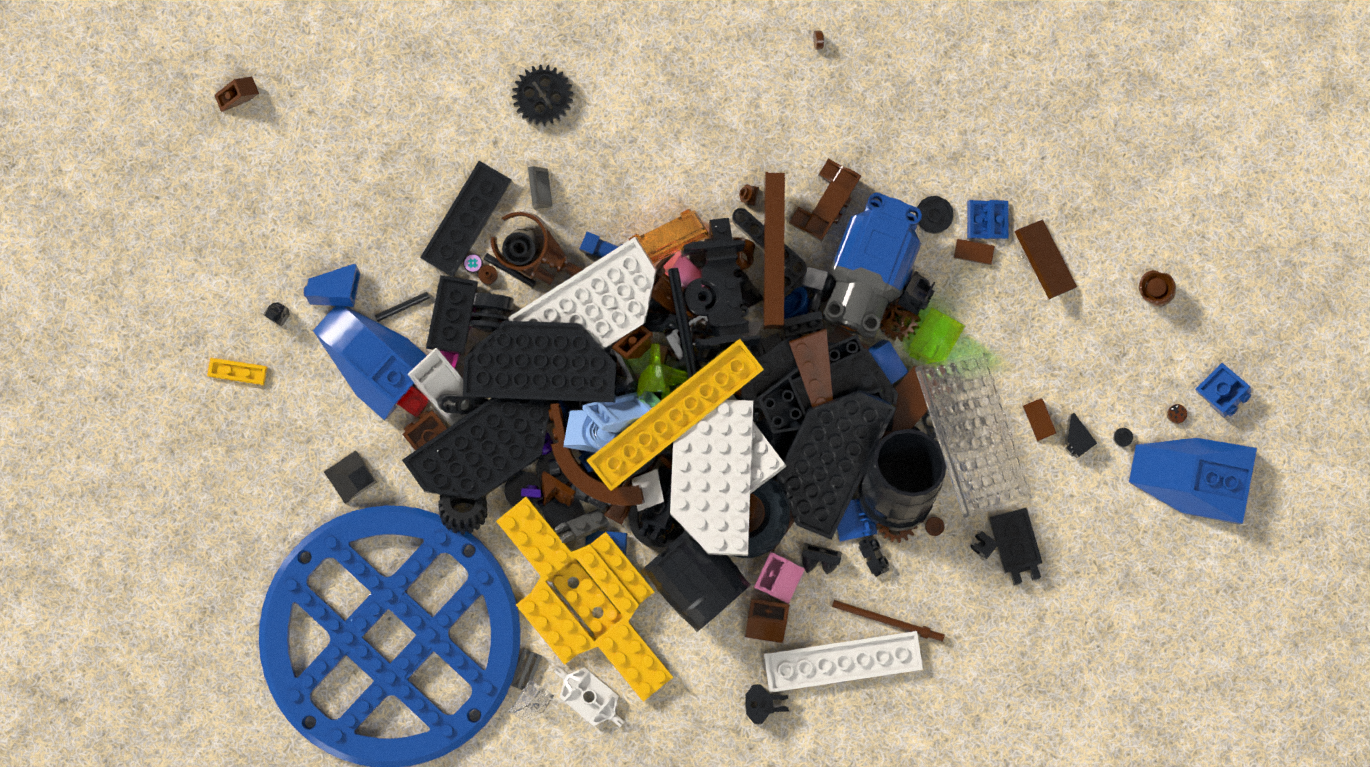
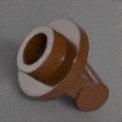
(748, 194)

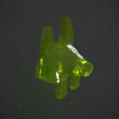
(658, 376)

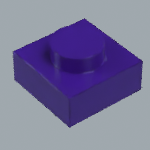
(531, 492)

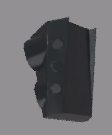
(558, 513)

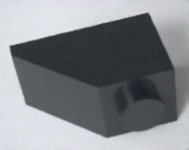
(1077, 437)

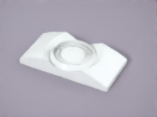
(437, 377)

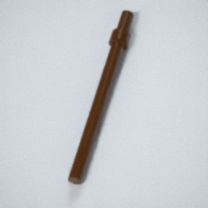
(924, 631)

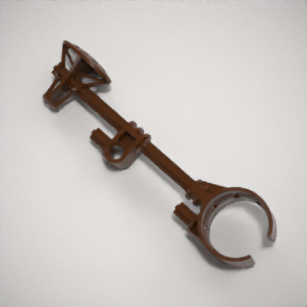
(555, 257)

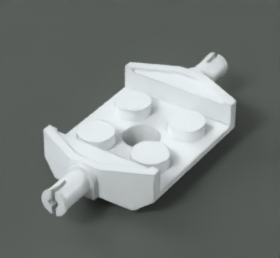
(600, 708)

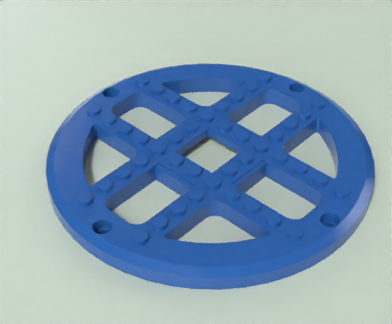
(346, 637)

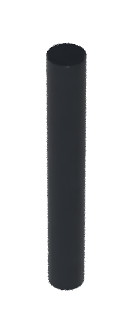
(494, 261)
(402, 306)

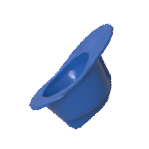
(796, 303)

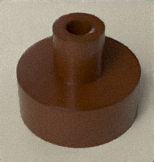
(488, 279)

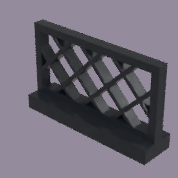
(676, 344)

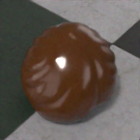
(1157, 288)

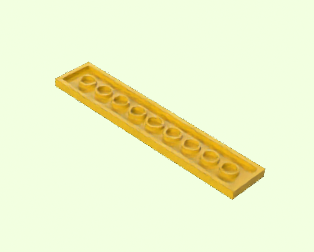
(674, 414)

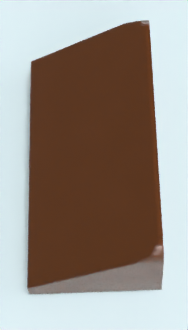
(1039, 419)

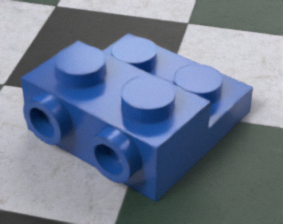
(1224, 390)

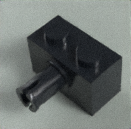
(819, 284)

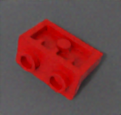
(414, 402)

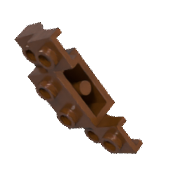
(831, 203)

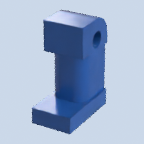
(596, 247)

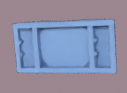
(622, 413)
(584, 433)

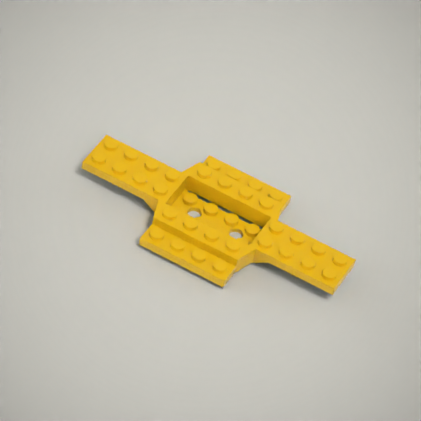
(612, 574)

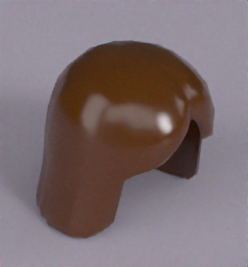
(748, 251)

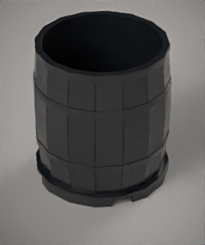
(902, 480)
(695, 581)

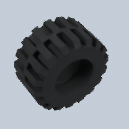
(462, 521)

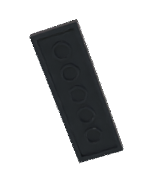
(466, 219)

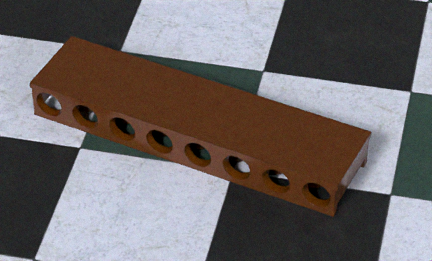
(774, 250)

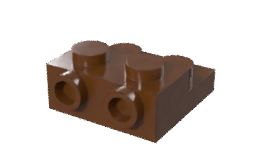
(423, 430)

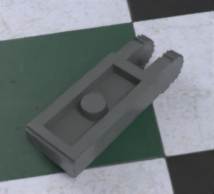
(582, 526)

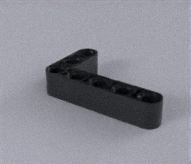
(759, 241)

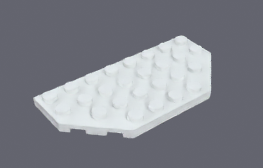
(604, 297)
(714, 479)

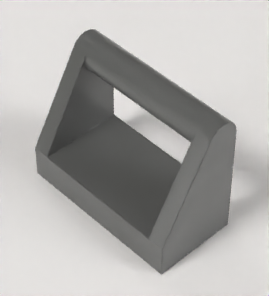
(540, 187)

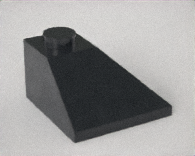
(350, 477)

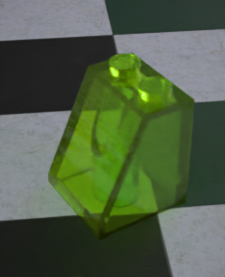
(935, 337)

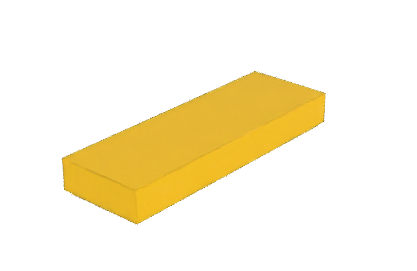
(237, 371)

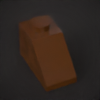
(236, 93)
(634, 343)

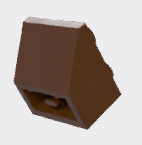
(767, 620)

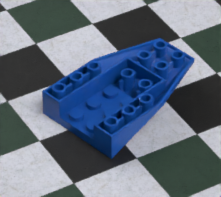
(1196, 476)

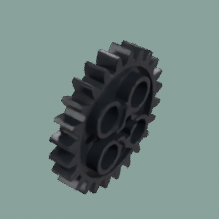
(556, 86)

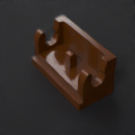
(663, 294)

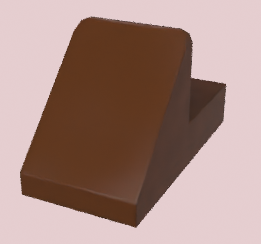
(552, 487)

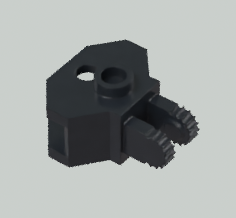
(764, 703)

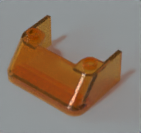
(673, 236)

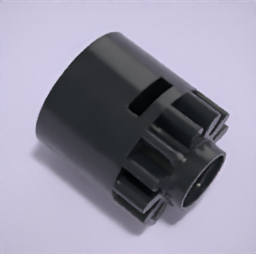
(514, 252)

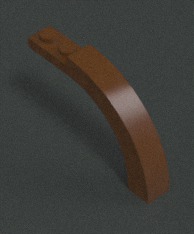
(579, 477)

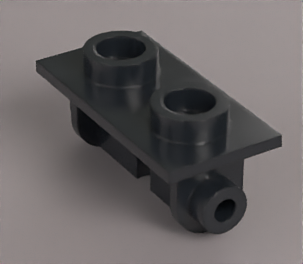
(879, 563)

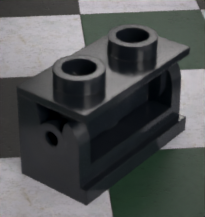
(916, 294)

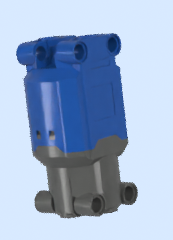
(872, 264)

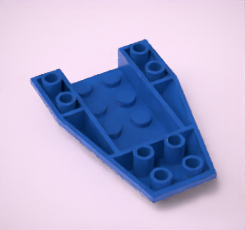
(369, 357)

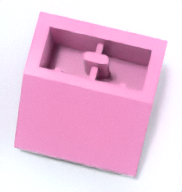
(687, 270)
(779, 578)

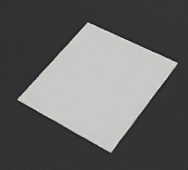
(651, 489)

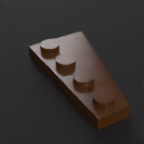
(814, 365)

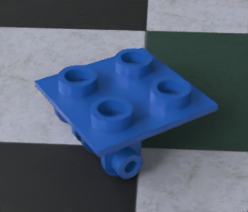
(855, 523)

